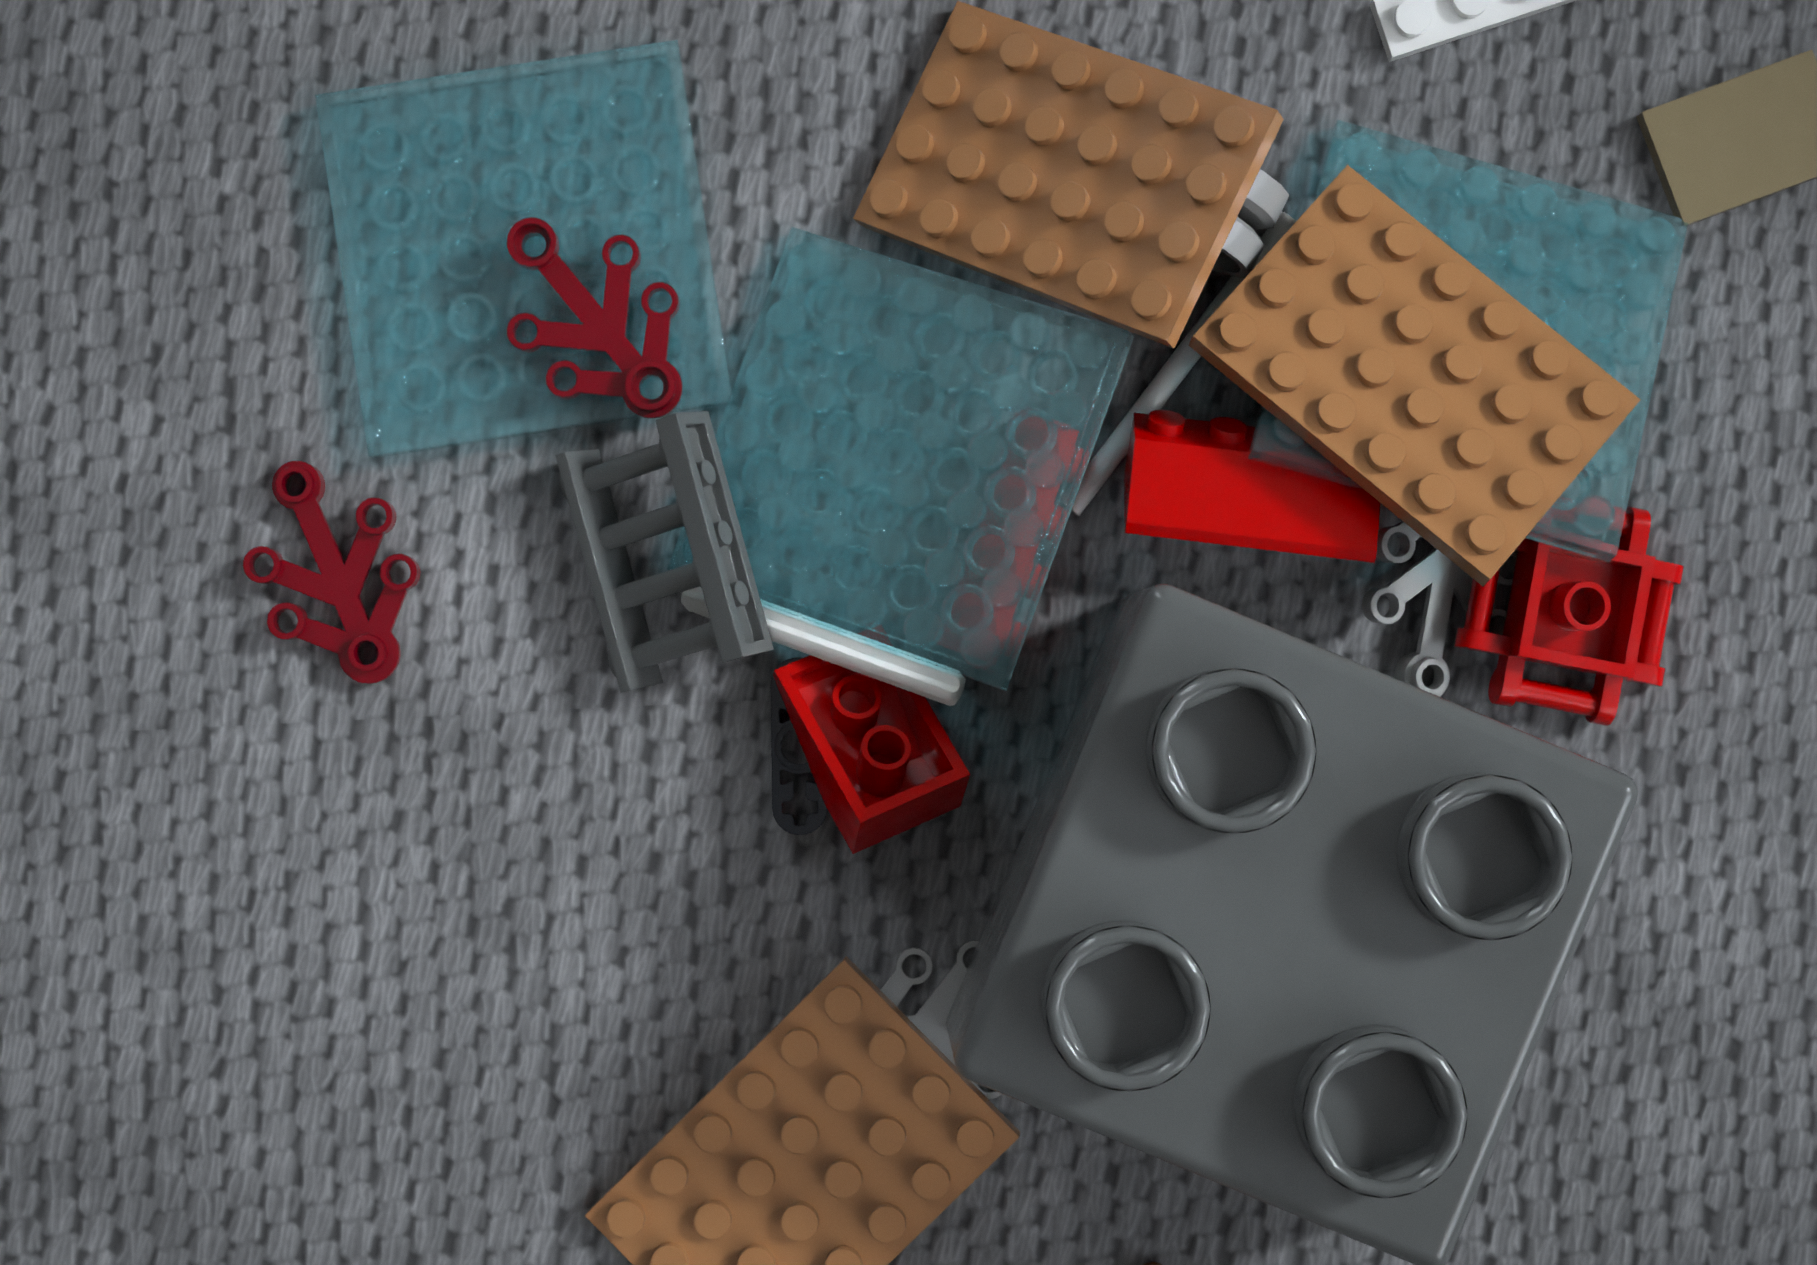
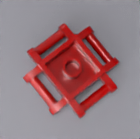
(1578, 618)

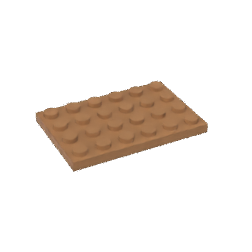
(1068, 171)
(1414, 374)
(813, 1146)

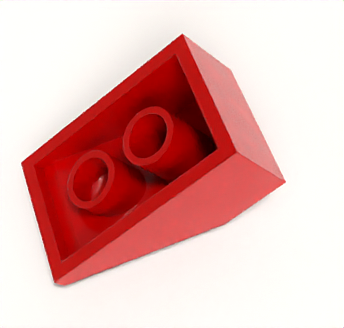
(871, 750)

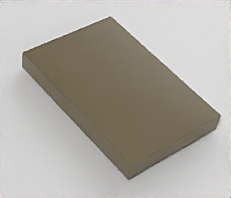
(1736, 139)

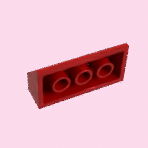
(1201, 487)

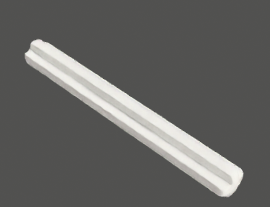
(851, 653)

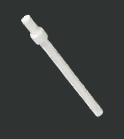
(1162, 385)

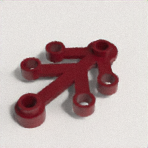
(602, 328)
(339, 580)

